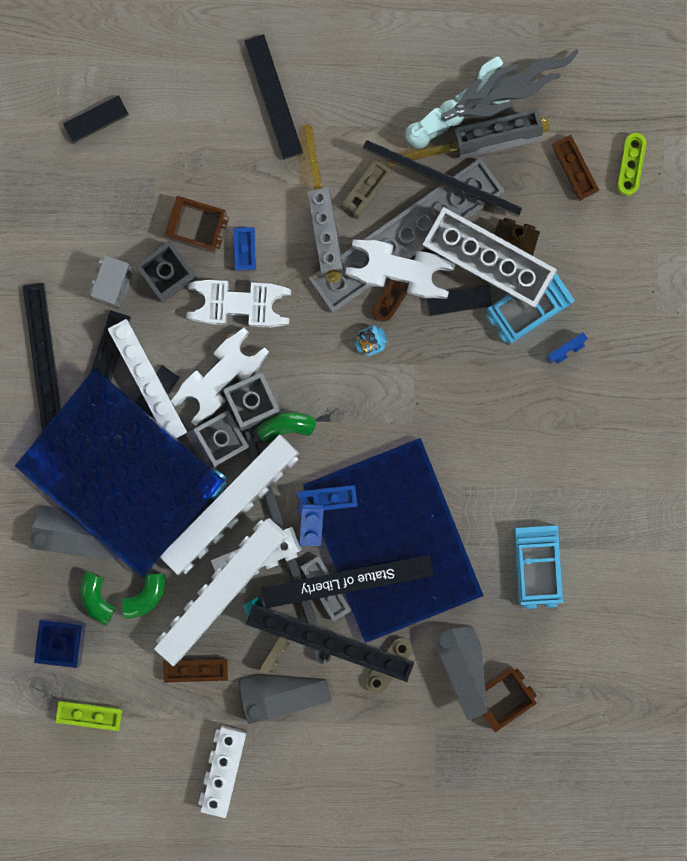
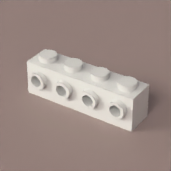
(286, 550)
(223, 772)

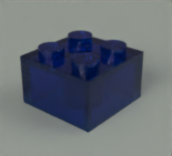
(60, 643)

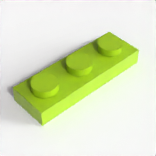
(89, 715)

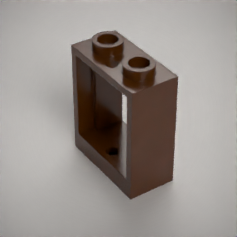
(176, 216)
(528, 692)

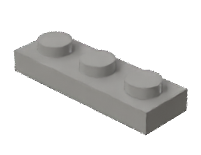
(334, 605)

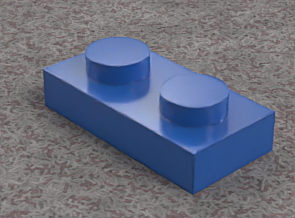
(244, 249)
(575, 345)
(311, 525)

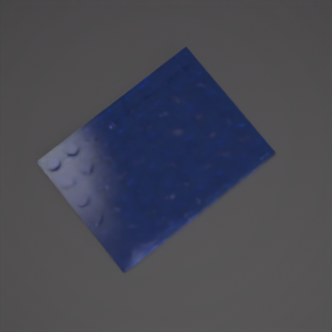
(119, 473)
(397, 519)

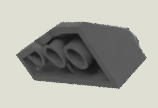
(61, 533)
(463, 662)
(275, 696)

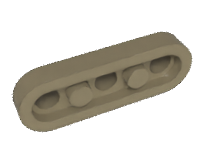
(385, 679)

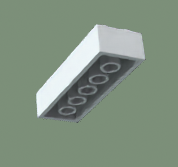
(489, 257)

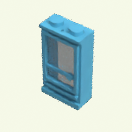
(517, 318)
(538, 566)

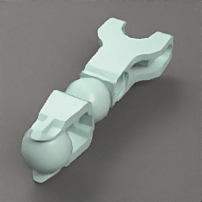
(432, 126)

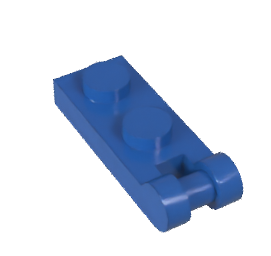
(330, 497)

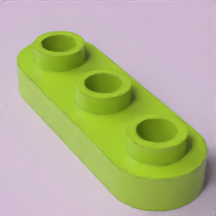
(633, 155)

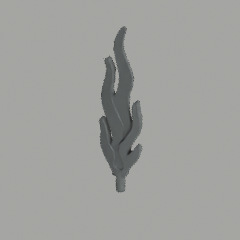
(498, 88)

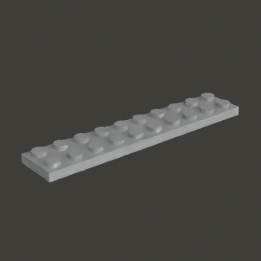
(409, 231)

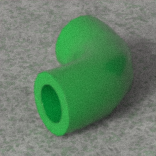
(286, 423)
(146, 599)
(92, 600)

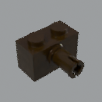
(520, 236)

